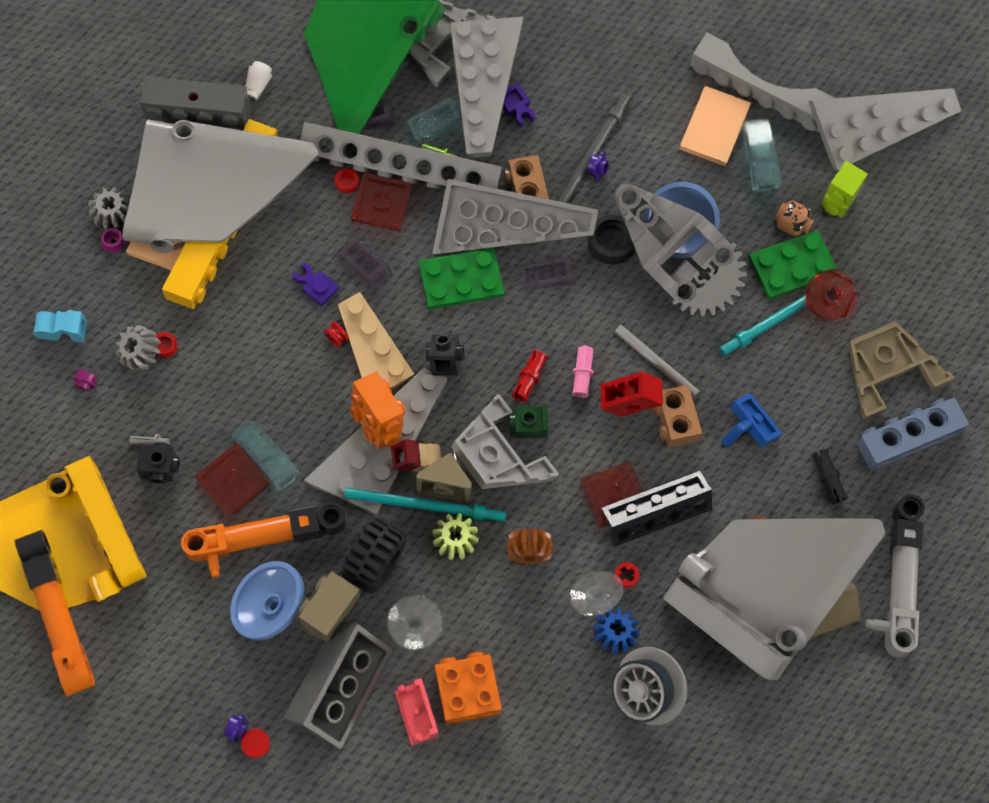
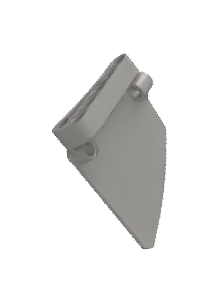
(206, 181)
(769, 581)

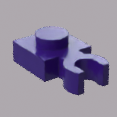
(517, 103)
(317, 286)

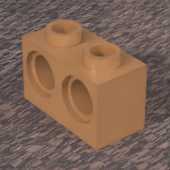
(531, 184)
(682, 416)

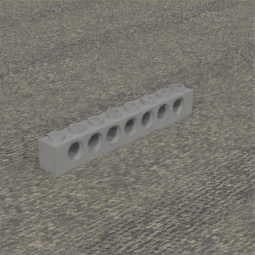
(314, 133)

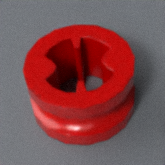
(336, 334)
(627, 566)

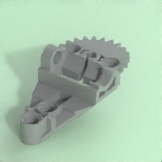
(664, 234)

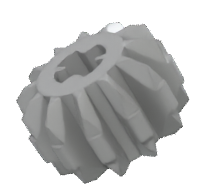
(102, 202)
(138, 348)

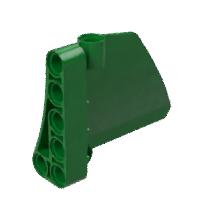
(361, 49)

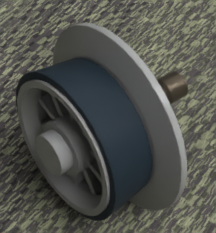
(649, 686)

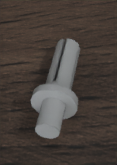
(137, 440)

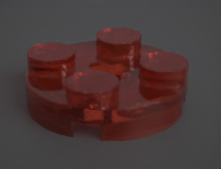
(817, 297)

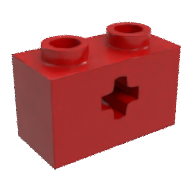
(631, 394)

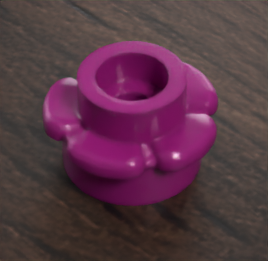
(109, 235)
(84, 380)

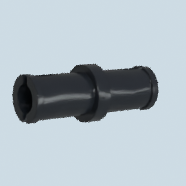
(830, 476)

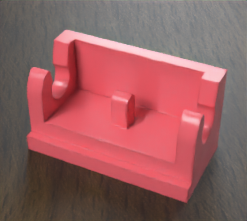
(416, 712)

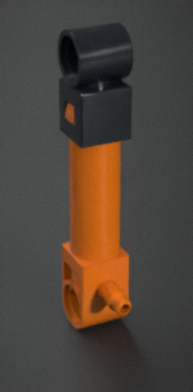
(299, 526)
(45, 582)

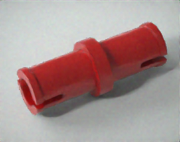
(529, 376)

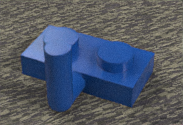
(752, 419)

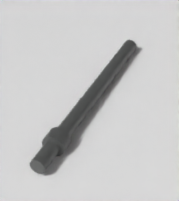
(614, 116)

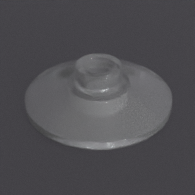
(596, 593)
(415, 608)

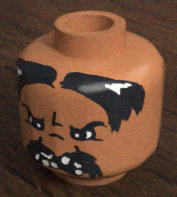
(793, 218)

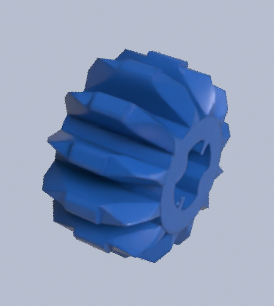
(608, 635)

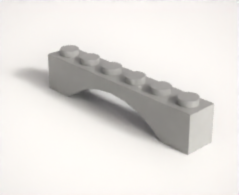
(718, 61)

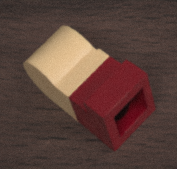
(416, 455)

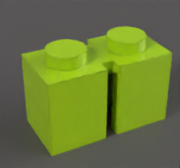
(843, 189)

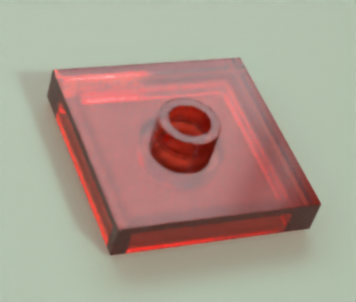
(381, 202)
(232, 480)
(610, 487)

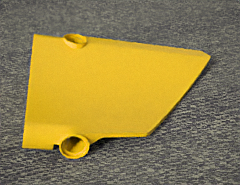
(78, 529)

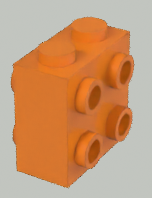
(377, 410)
(467, 688)

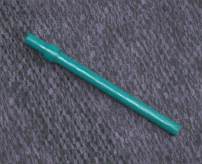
(744, 337)
(477, 512)

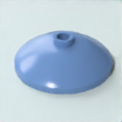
(696, 199)
(267, 600)

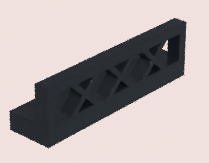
(657, 505)

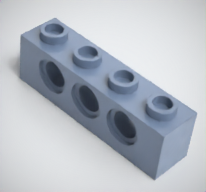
(946, 413)

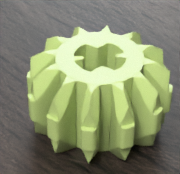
(444, 541)

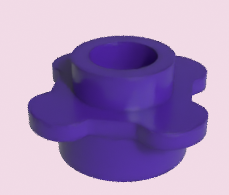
(598, 165)
(236, 728)

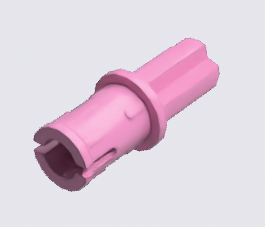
(583, 372)

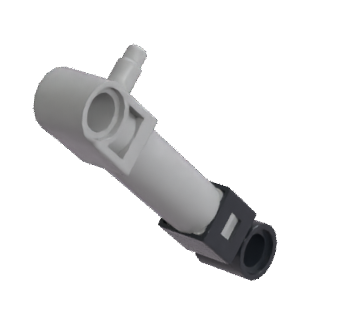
(906, 543)

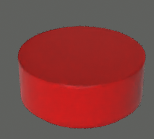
(346, 180)
(168, 345)
(255, 743)

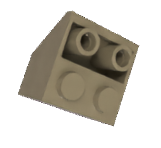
(328, 606)

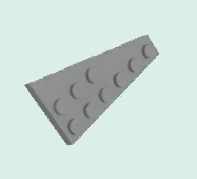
(483, 69)
(867, 124)
(491, 218)
(364, 467)

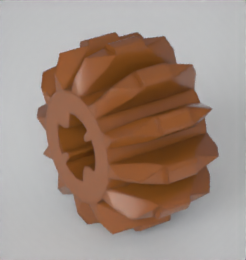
(529, 546)

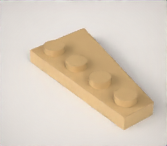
(371, 343)

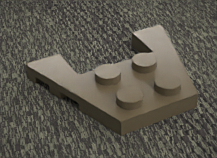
(887, 355)

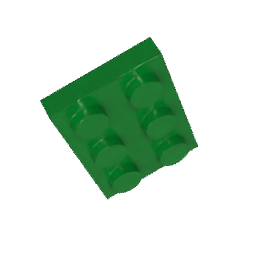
(791, 264)
(461, 278)

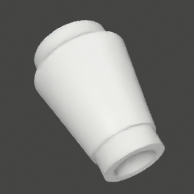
(257, 79)

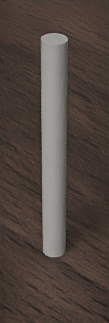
(655, 360)

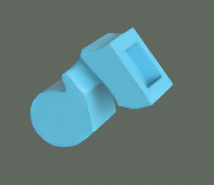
(52, 325)

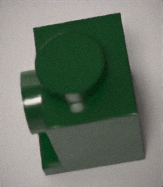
(536, 429)

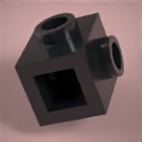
(445, 349)
(157, 462)

